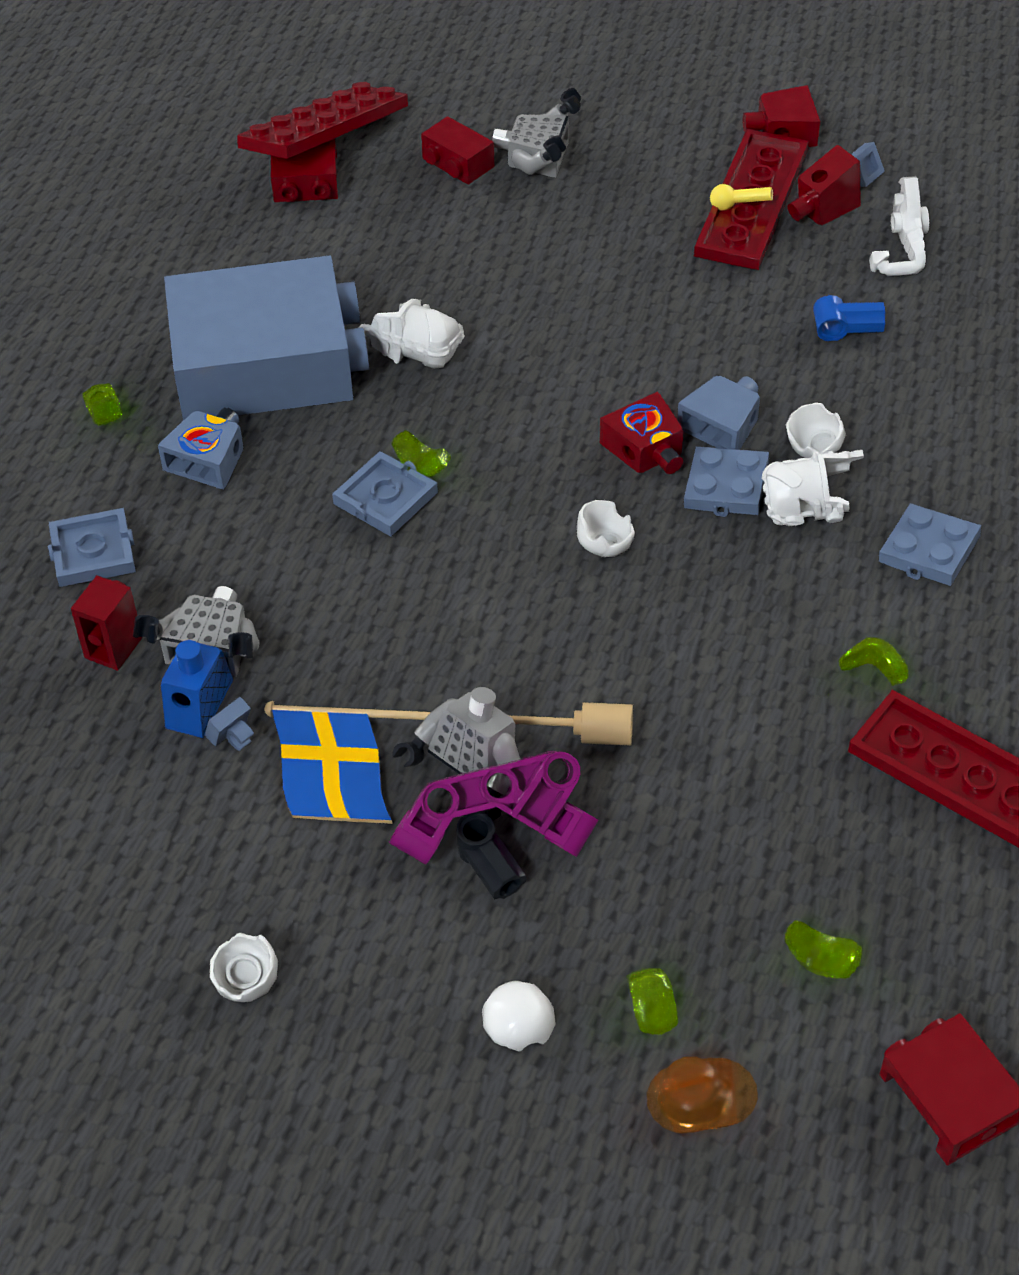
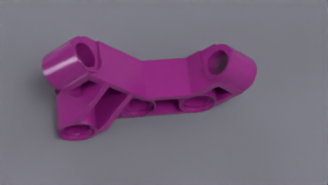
(530, 799)

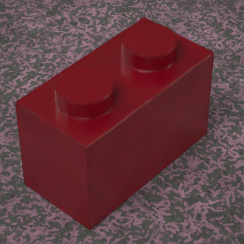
(457, 150)
(105, 622)

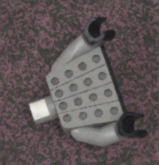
(539, 140)
(207, 621)
(467, 737)

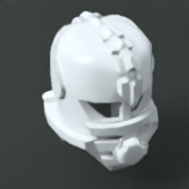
(415, 333)
(801, 488)

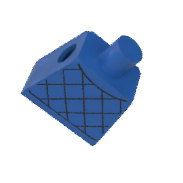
(195, 675)

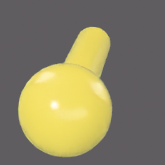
(725, 196)

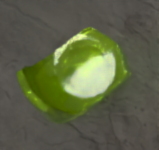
(102, 404)
(425, 459)
(880, 654)
(821, 952)
(653, 1000)

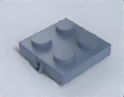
(726, 480)
(385, 493)
(930, 544)
(91, 547)

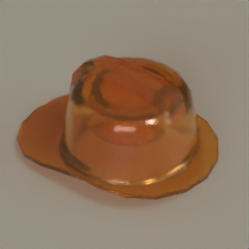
(701, 1094)

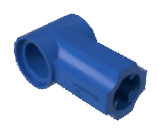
(838, 318)

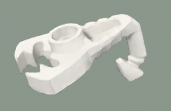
(911, 223)

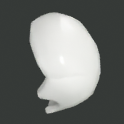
(815, 429)
(603, 529)
(244, 968)
(518, 1015)

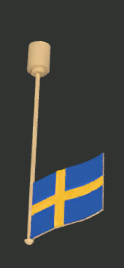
(335, 762)

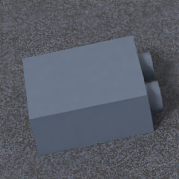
(264, 337)

